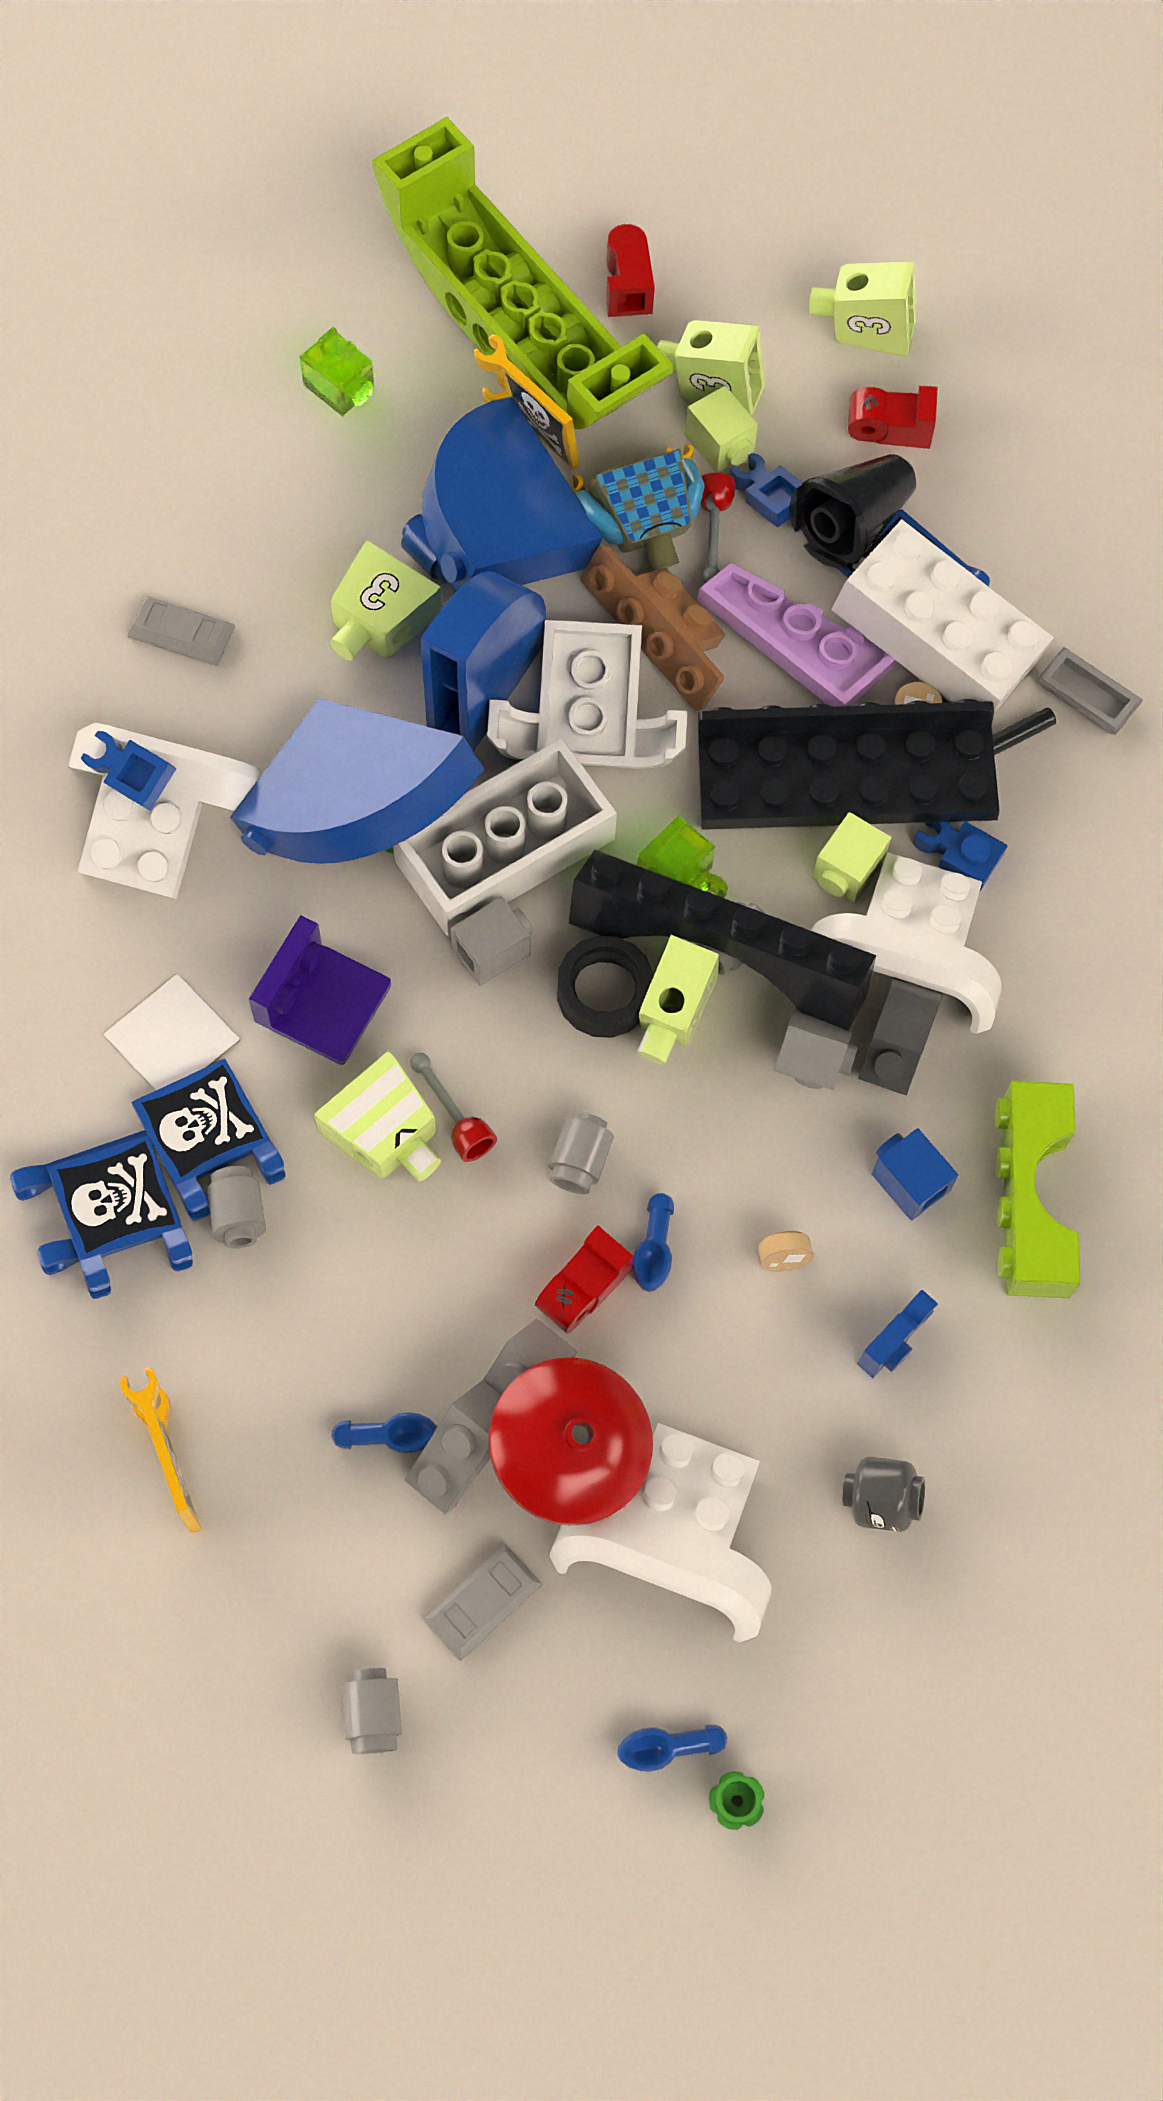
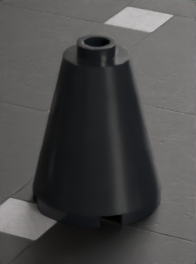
(850, 507)

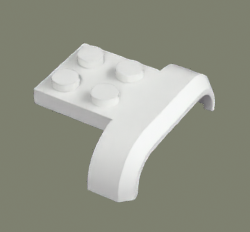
(590, 702)
(153, 846)
(920, 934)
(681, 1530)

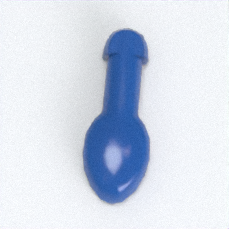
(653, 1256)
(401, 1433)
(656, 1748)

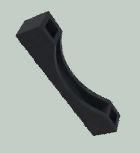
(812, 970)

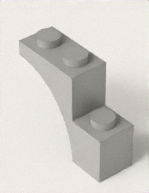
(461, 1439)

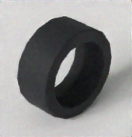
(603, 950)

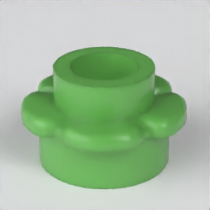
(721, 1800)

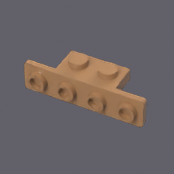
(671, 620)

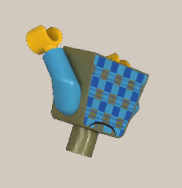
(645, 503)

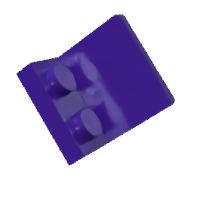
(317, 994)

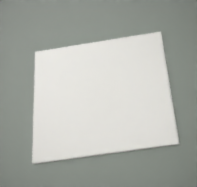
(171, 1034)

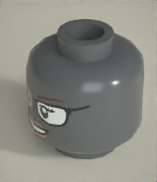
(884, 1494)

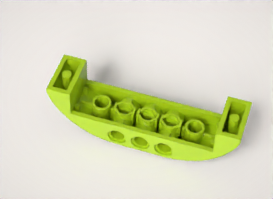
(501, 285)

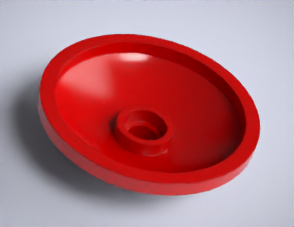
(542, 1461)

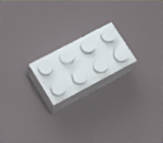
(940, 620)
(507, 835)

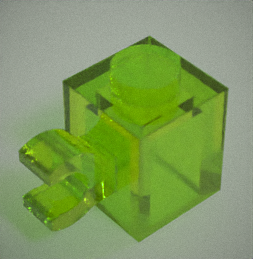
(337, 372)
(683, 856)

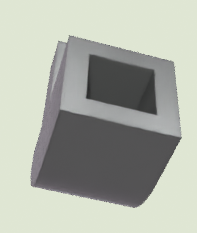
(900, 1036)

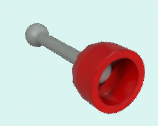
(716, 497)
(471, 1135)

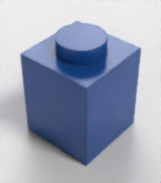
(913, 1172)

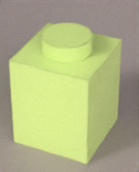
(721, 429)
(851, 858)

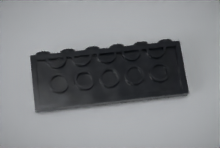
(861, 759)

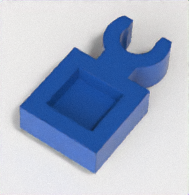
(765, 490)
(131, 770)
(963, 851)
(890, 1345)

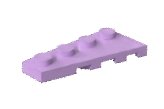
(816, 652)

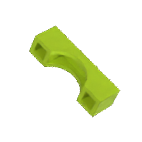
(1039, 1251)

